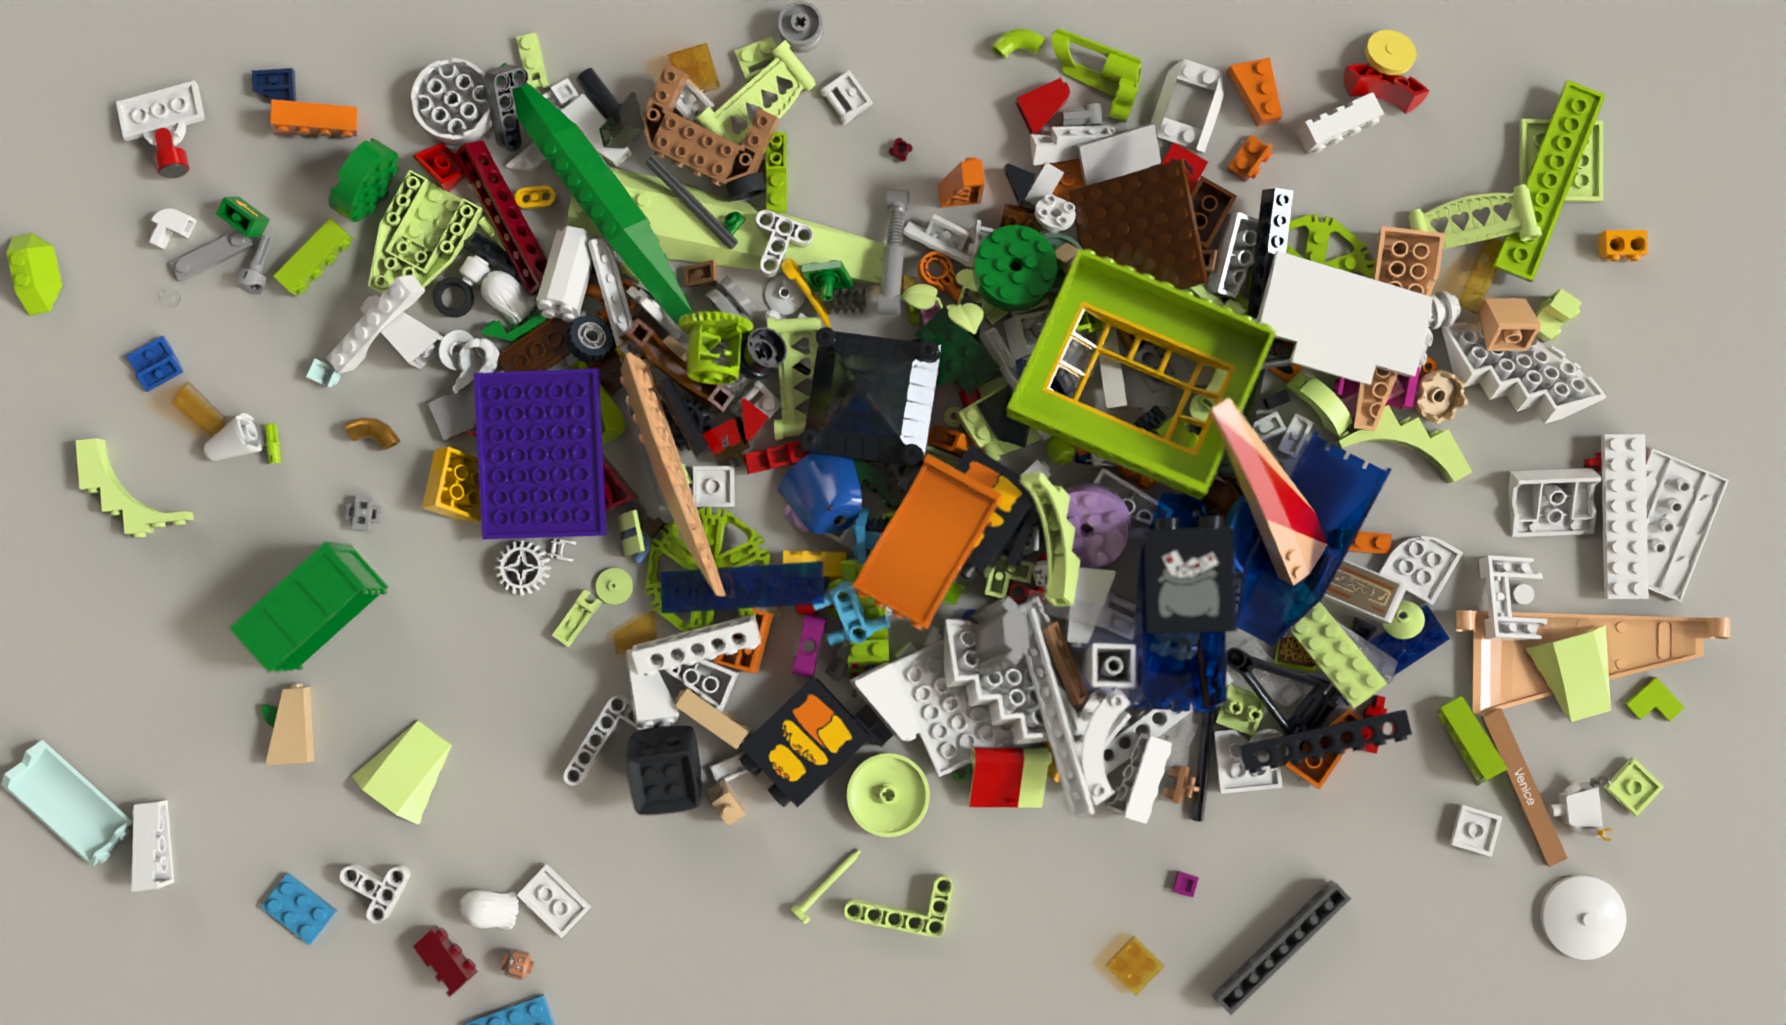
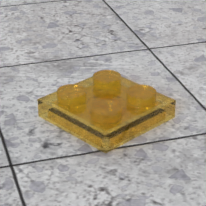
(1134, 965)

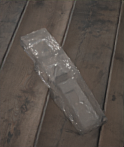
(1079, 611)

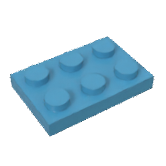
(299, 908)

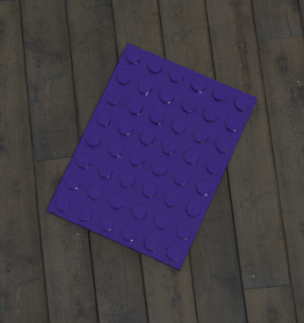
(540, 454)

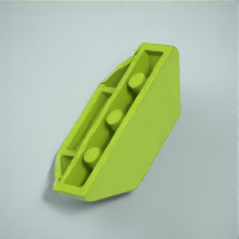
(34, 272)

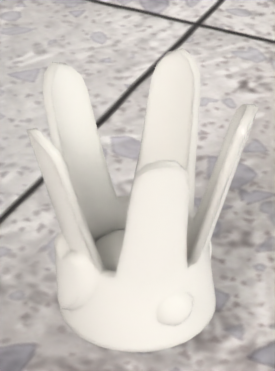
(1100, 462)

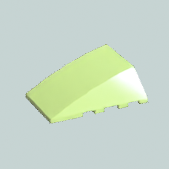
(1576, 672)
(405, 771)

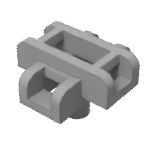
(363, 513)

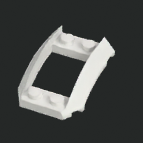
(1178, 132)

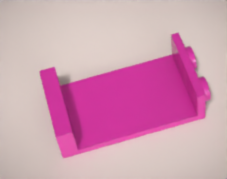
(1405, 401)

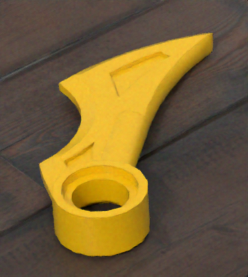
(794, 273)

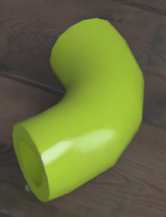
(1017, 39)

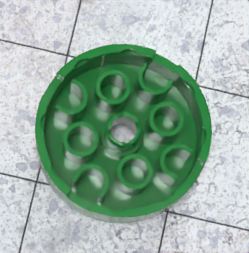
(364, 180)
(1018, 248)

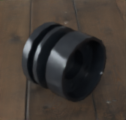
(761, 353)

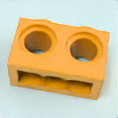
(1622, 241)

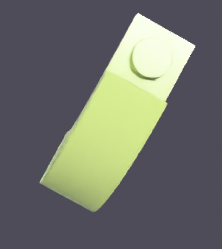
(1323, 400)

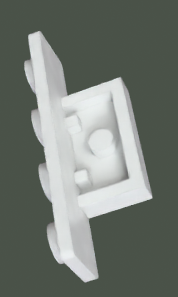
(691, 101)
(942, 237)

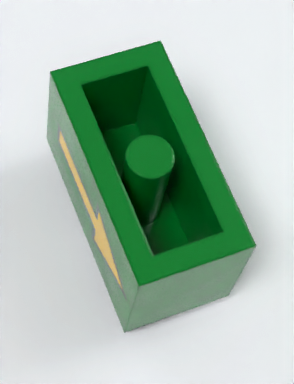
(242, 216)

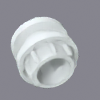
(1444, 310)

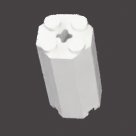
(566, 275)

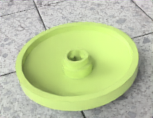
(888, 795)

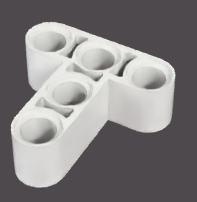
(781, 238)
(377, 894)

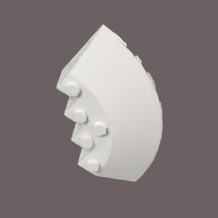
(1528, 378)
(1007, 692)

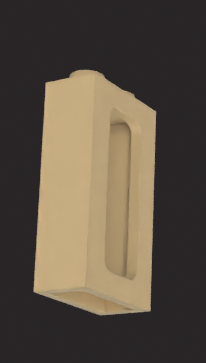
(706, 714)

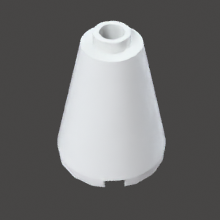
(235, 439)

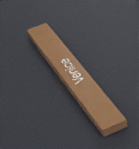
(1524, 787)

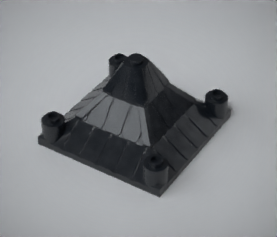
(871, 398)

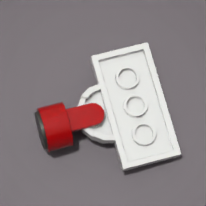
(162, 121)

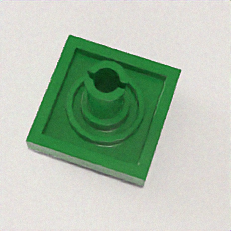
(827, 277)

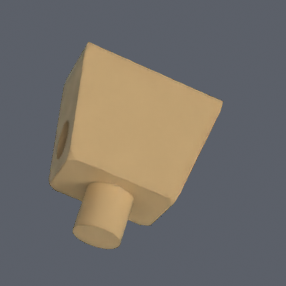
(728, 803)

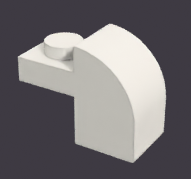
(168, 222)

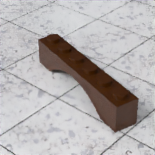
(653, 349)

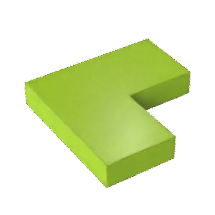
(1656, 696)

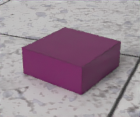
(1185, 884)

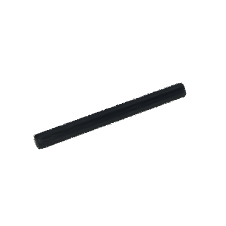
(1203, 766)

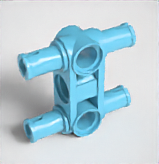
(850, 615)

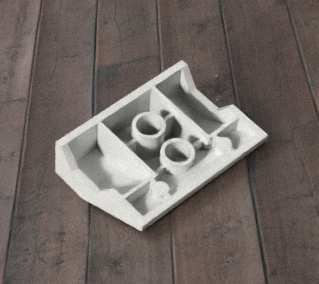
(1552, 502)

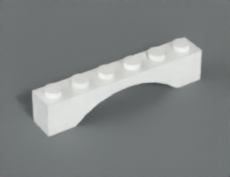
(393, 301)

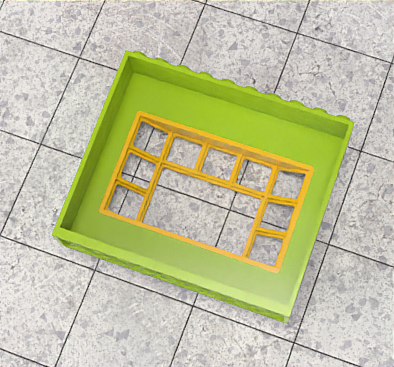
(1152, 314)

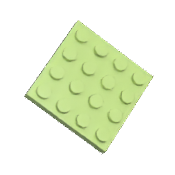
(1588, 179)

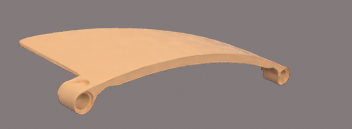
(1507, 674)

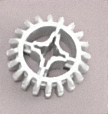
(522, 577)

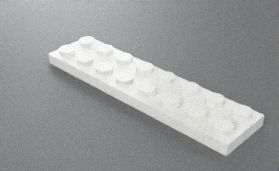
(1624, 516)

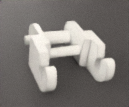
(553, 548)

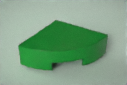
(269, 714)

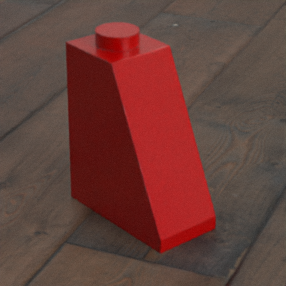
(1042, 104)

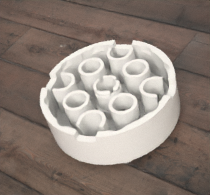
(436, 90)

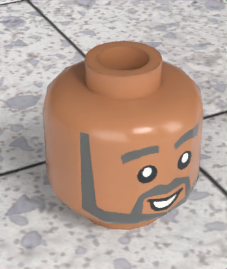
(517, 964)

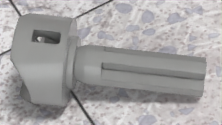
(252, 276)

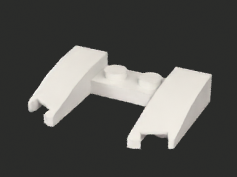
(1501, 624)

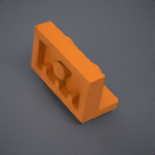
(1249, 158)

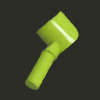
(914, 318)

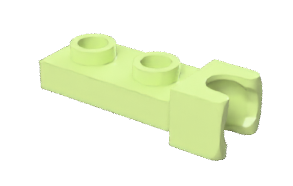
(576, 619)

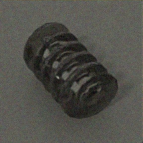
(846, 301)

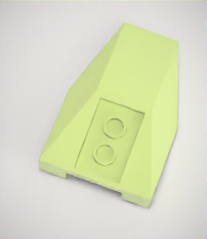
(420, 233)

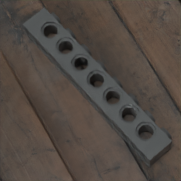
(1281, 946)

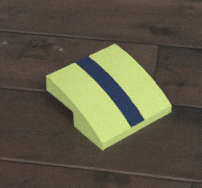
(630, 533)

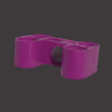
(812, 630)

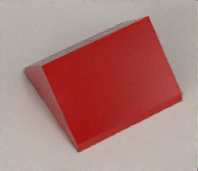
(441, 165)

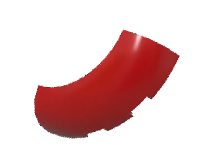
(1396, 89)

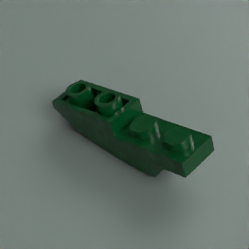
(876, 482)

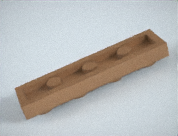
(1065, 663)

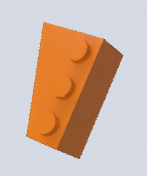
(1258, 90)
(749, 659)

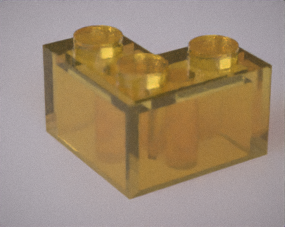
(697, 62)

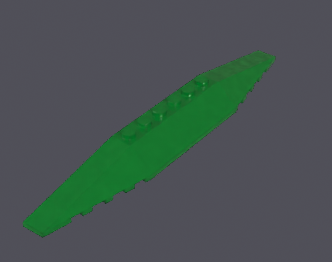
(600, 196)

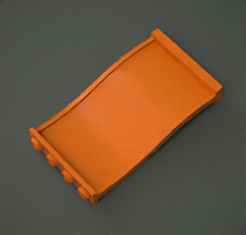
(927, 542)

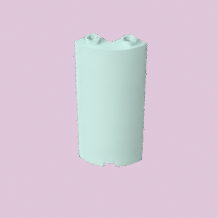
(67, 803)

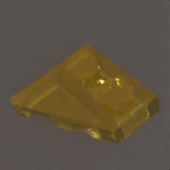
(637, 632)

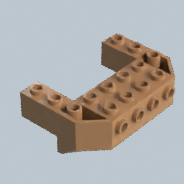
(697, 146)

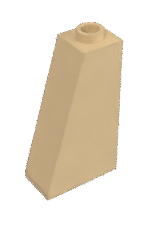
(293, 728)

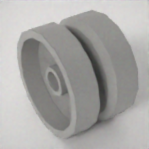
(791, 19)
(732, 301)

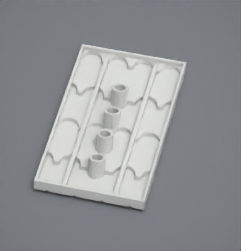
(1679, 531)

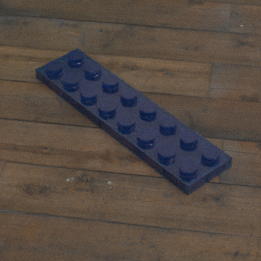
(744, 588)

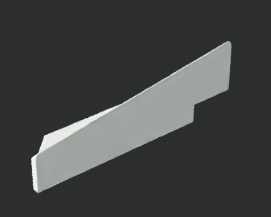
(1063, 142)

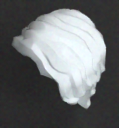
(475, 357)

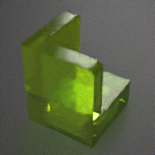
(953, 592)

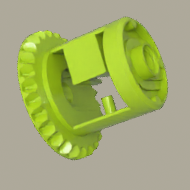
(704, 333)

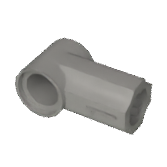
(1085, 116)

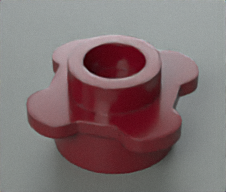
(900, 143)

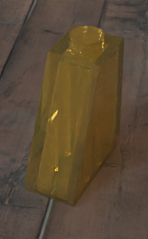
(199, 409)

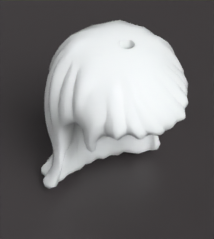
(507, 296)
(489, 909)

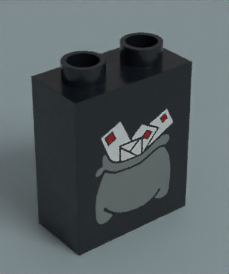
(1190, 577)

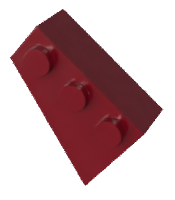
(616, 488)
(445, 959)

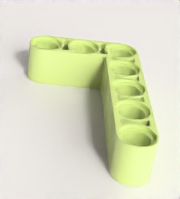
(906, 914)

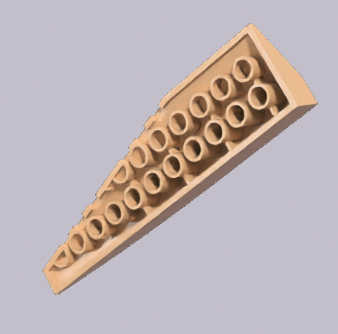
(667, 463)

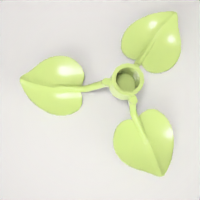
(966, 316)

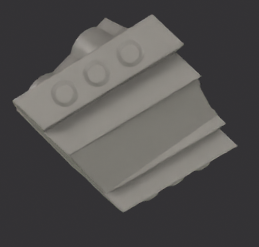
(1000, 636)

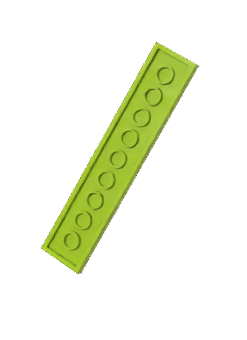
(1552, 176)

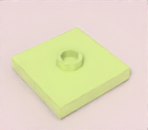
(1633, 787)

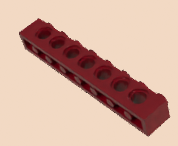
(503, 213)

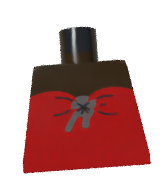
(728, 441)

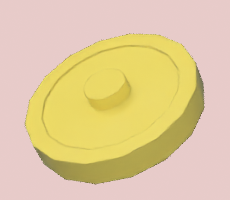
(1390, 52)

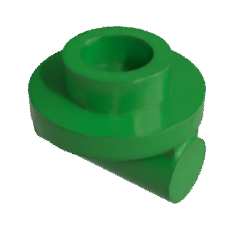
(733, 222)

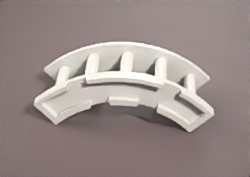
(1095, 721)

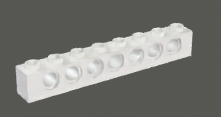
(1144, 717)

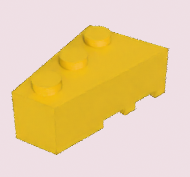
(830, 560)

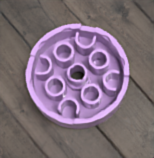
(1109, 522)

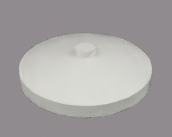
(1583, 917)

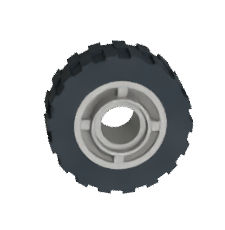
(581, 346)

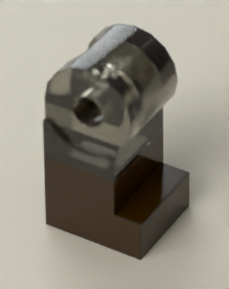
(647, 524)

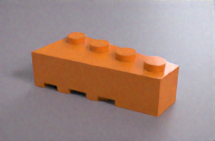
(313, 119)
(963, 184)
(1317, 771)

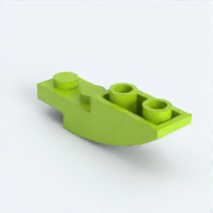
(777, 174)

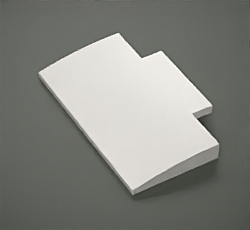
(1344, 319)

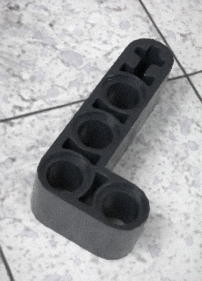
(506, 134)

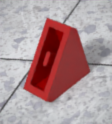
(753, 419)

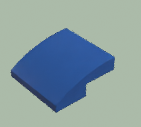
(155, 363)

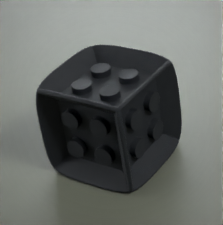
(664, 770)

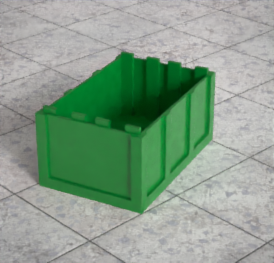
(308, 607)

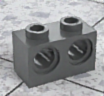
(1156, 353)

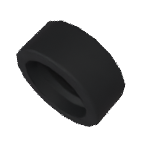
(746, 186)
(443, 285)

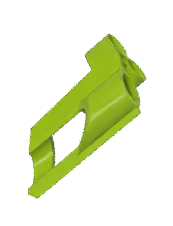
(1119, 76)

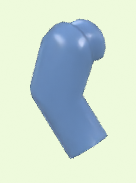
(640, 557)

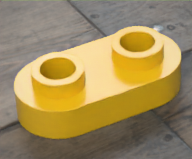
(536, 197)

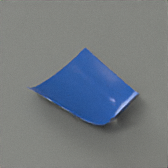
(822, 482)

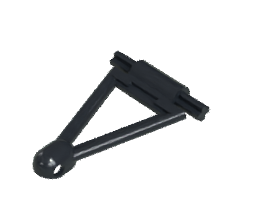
(1313, 709)

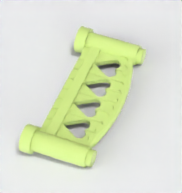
(785, 66)
(1520, 219)
(792, 331)

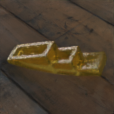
(1480, 276)

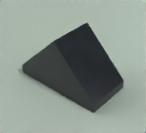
(1020, 181)

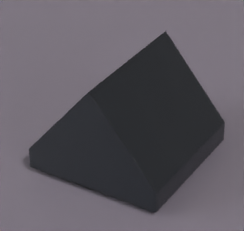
(1363, 628)

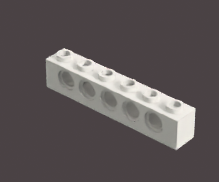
(648, 666)

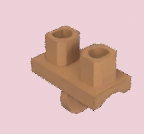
(1176, 793)

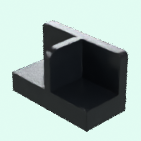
(873, 725)

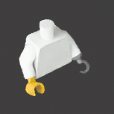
(1581, 807)

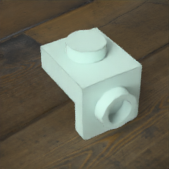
(323, 373)

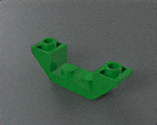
(497, 330)

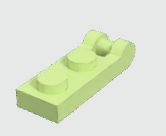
(532, 59)

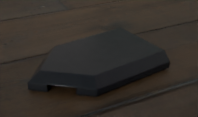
(995, 413)

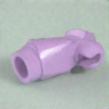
(796, 521)

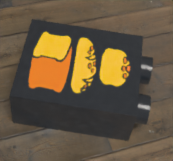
(1007, 517)
(803, 743)

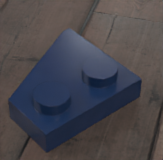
(275, 83)

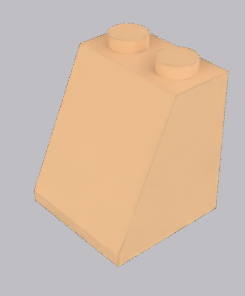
(1508, 324)

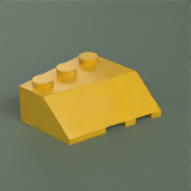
(454, 485)

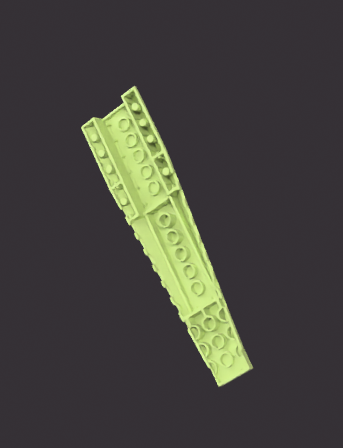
(690, 240)

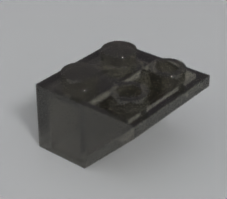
(622, 124)

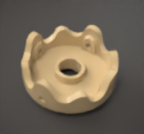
(1450, 400)

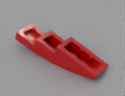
(774, 457)

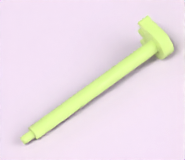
(799, 911)

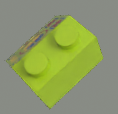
(867, 656)

